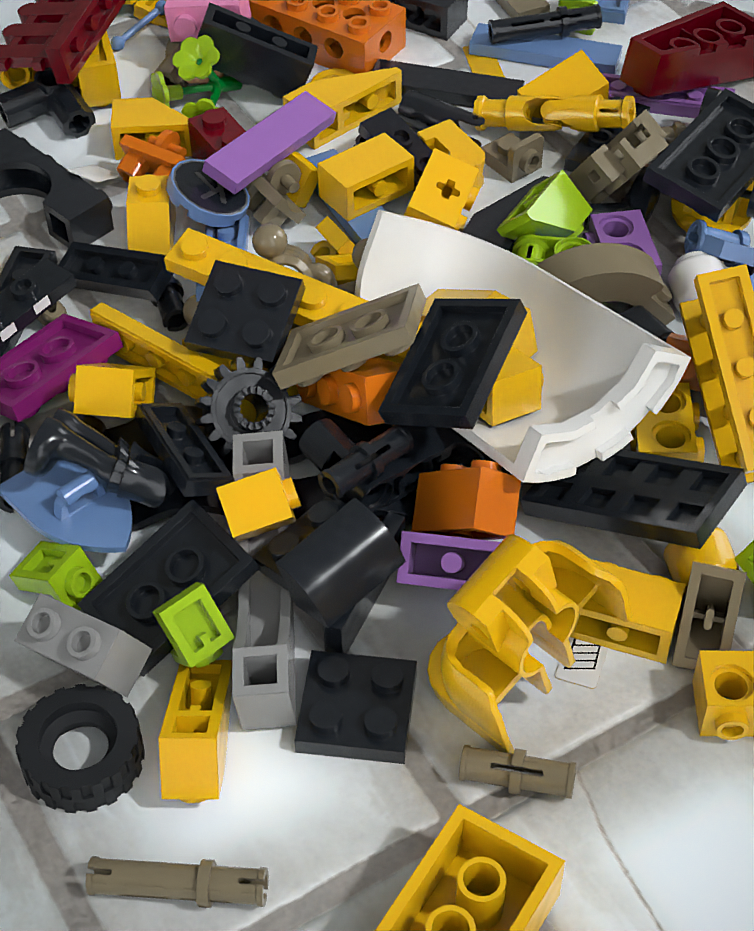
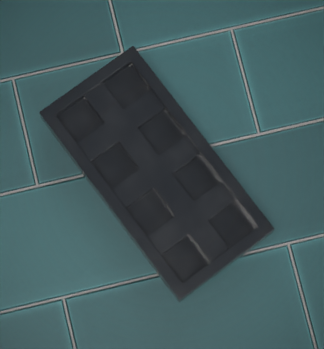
(641, 497)

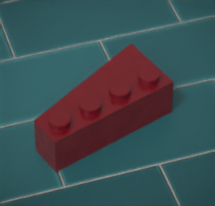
(691, 52)

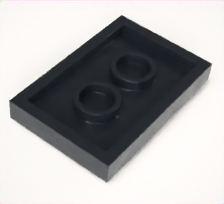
(453, 363)
(176, 556)

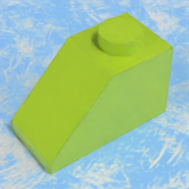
(548, 209)

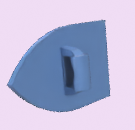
(72, 507)

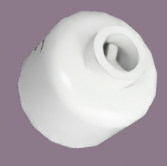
(684, 272)

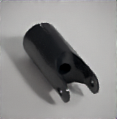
(425, 111)

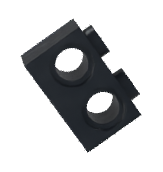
(434, 17)

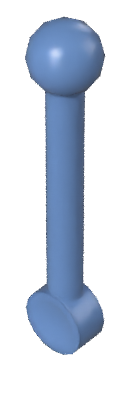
(118, 42)

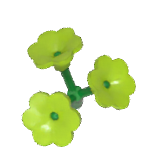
(194, 61)

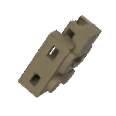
(619, 159)

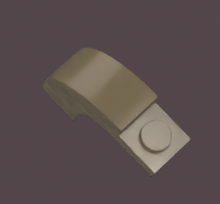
(613, 274)

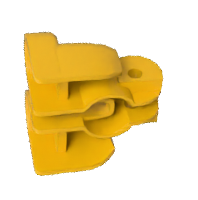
(504, 606)

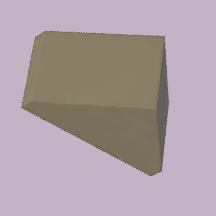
(708, 612)

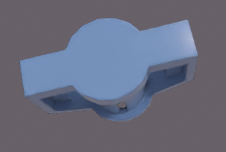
(729, 247)

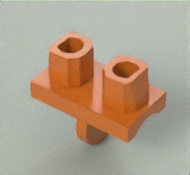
(155, 156)

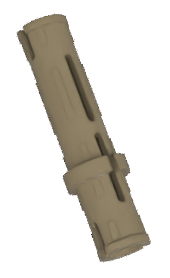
(178, 881)

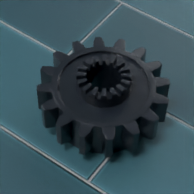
(223, 397)

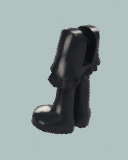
(126, 468)

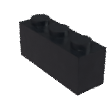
(258, 52)

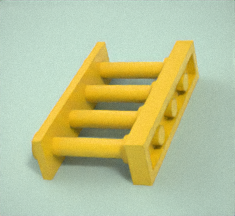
(722, 352)

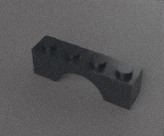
(71, 205)

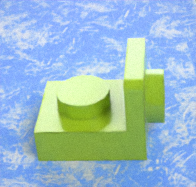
(58, 572)
(194, 627)

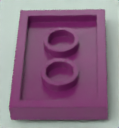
(44, 362)

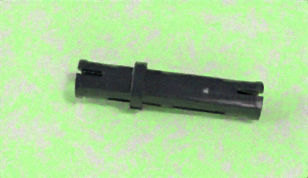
(543, 24)

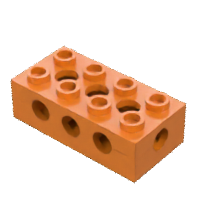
(346, 31)

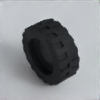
(89, 786)

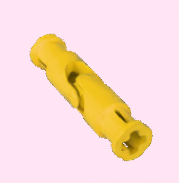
(578, 113)

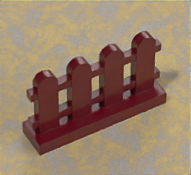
(57, 35)

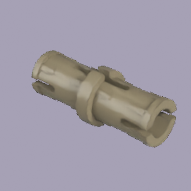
(478, 766)

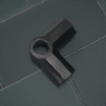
(47, 98)

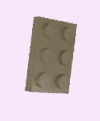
(350, 338)

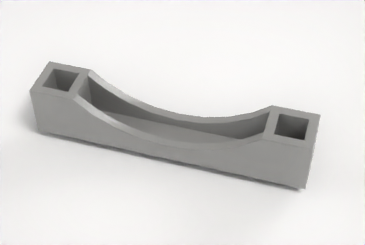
(265, 622)

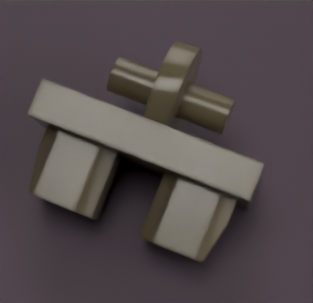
(280, 180)

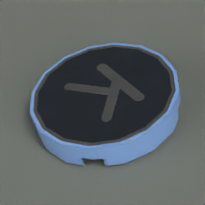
(204, 197)

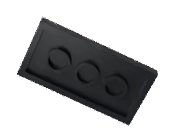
(710, 158)

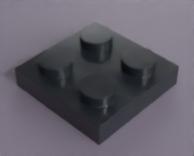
(245, 313)
(356, 707)

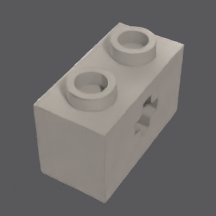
(83, 644)

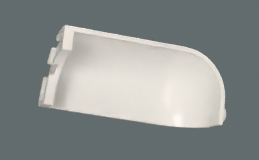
(594, 362)

